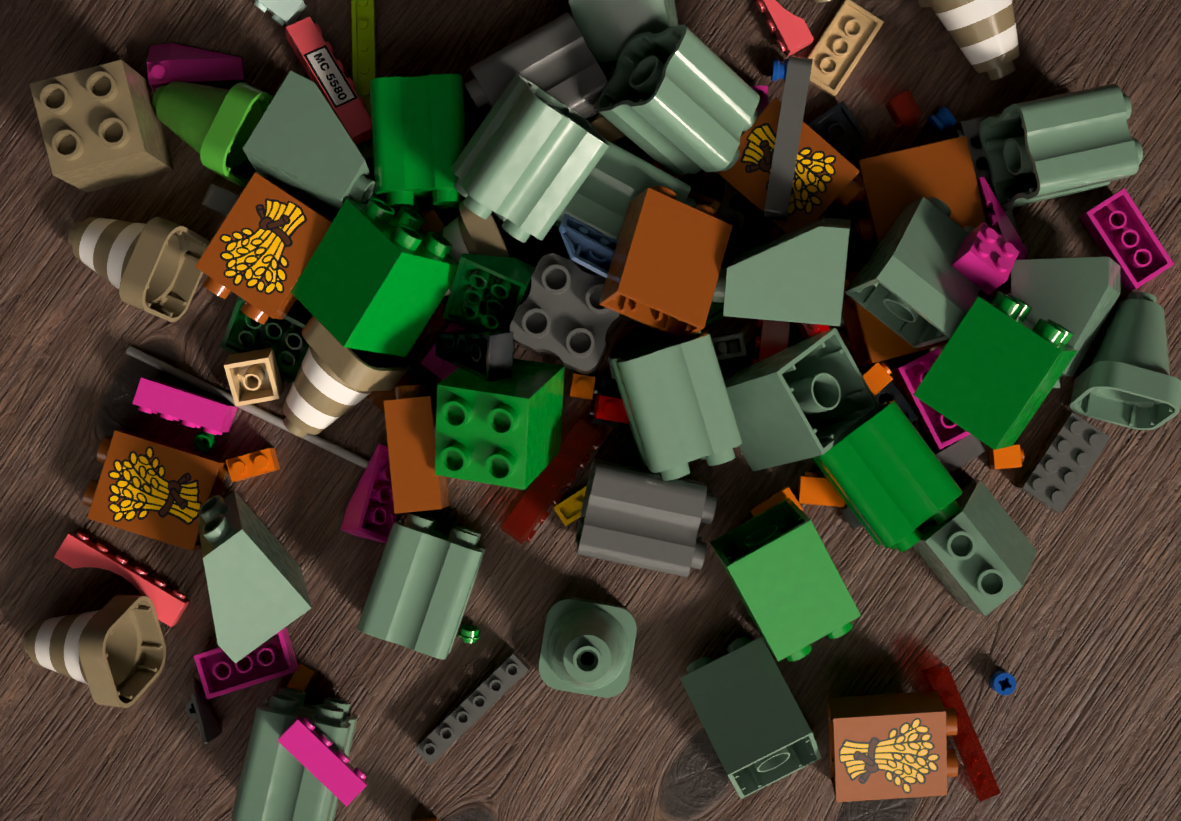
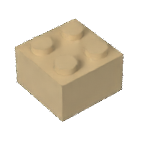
(254, 377)

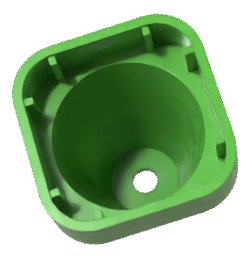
(214, 123)

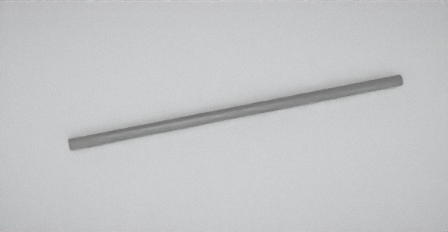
(221, 394)

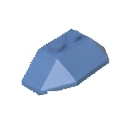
(587, 245)

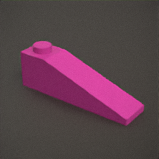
(191, 65)
(997, 218)
(371, 506)

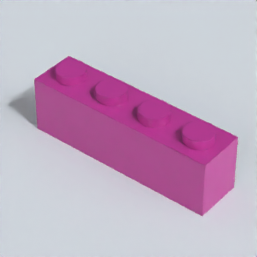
(322, 760)

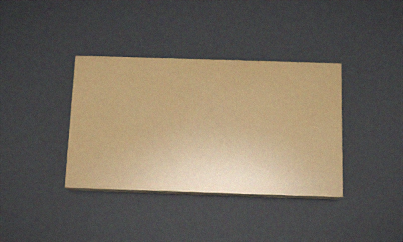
(842, 46)

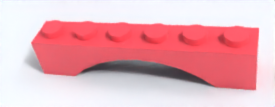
(790, 30)
(80, 552)

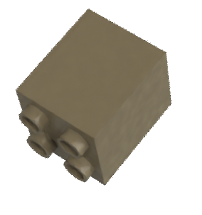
(101, 126)

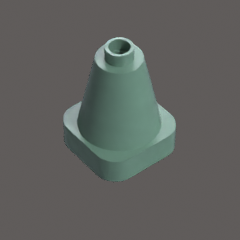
(1130, 370)
(593, 627)

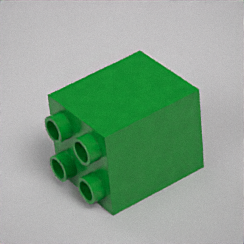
(376, 277)
(997, 369)
(502, 427)
(786, 580)

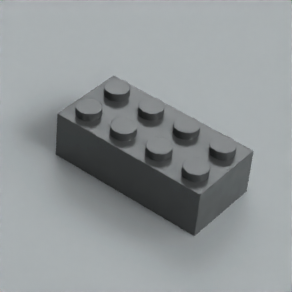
(1063, 462)

